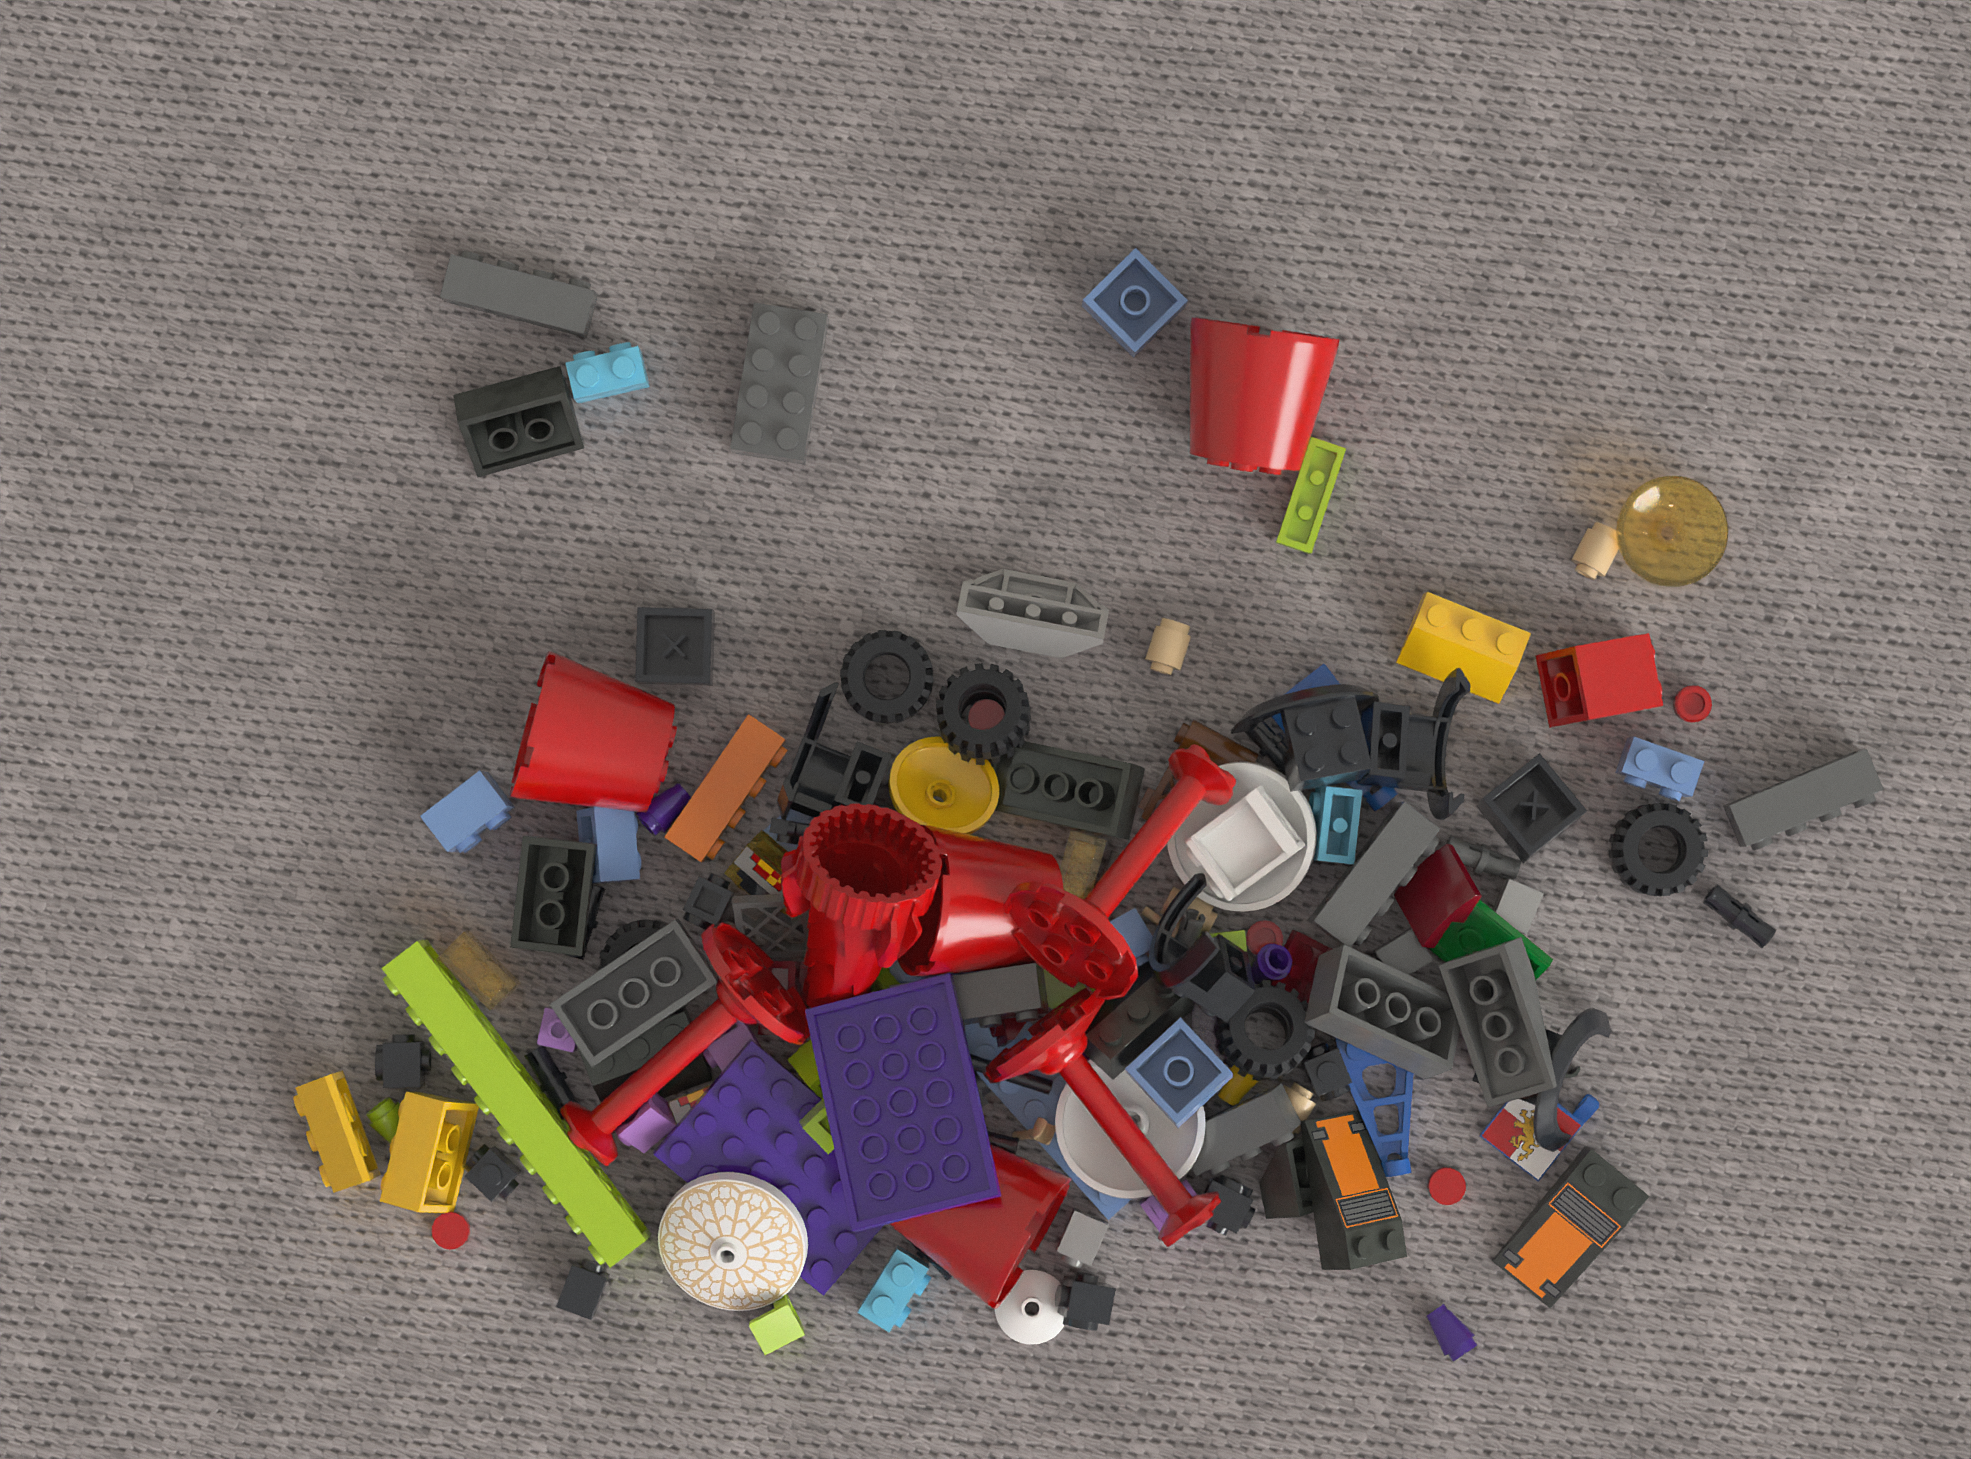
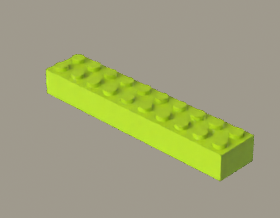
(516, 1102)

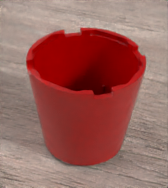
(1255, 394)
(592, 740)
(967, 916)
(989, 1238)

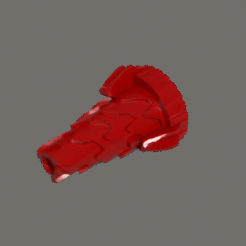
(865, 885)

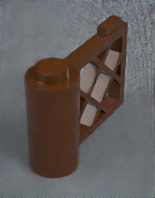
(1218, 747)

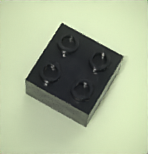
(675, 646)
(1531, 808)

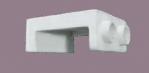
(1243, 844)

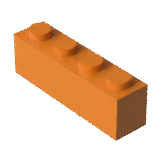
(726, 788)

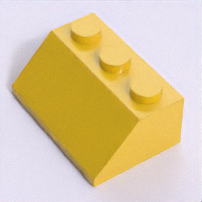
(1455, 637)
(336, 1132)
(428, 1152)

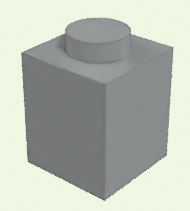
(1517, 904)
(1081, 1238)

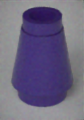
(664, 809)
(1271, 963)
(1451, 1333)

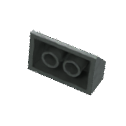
(518, 421)
(553, 895)
(1133, 1022)
(623, 1063)

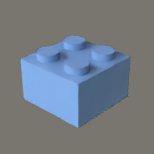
(1134, 302)
(468, 812)
(1179, 1072)

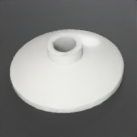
(1026, 1328)

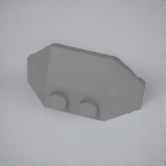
(1032, 613)

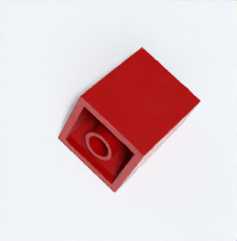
(1599, 680)

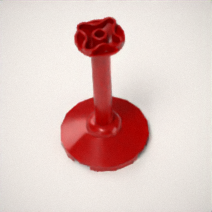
(1074, 934)
(744, 994)
(1058, 1048)

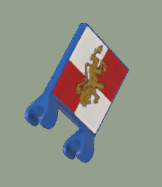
(1513, 1133)

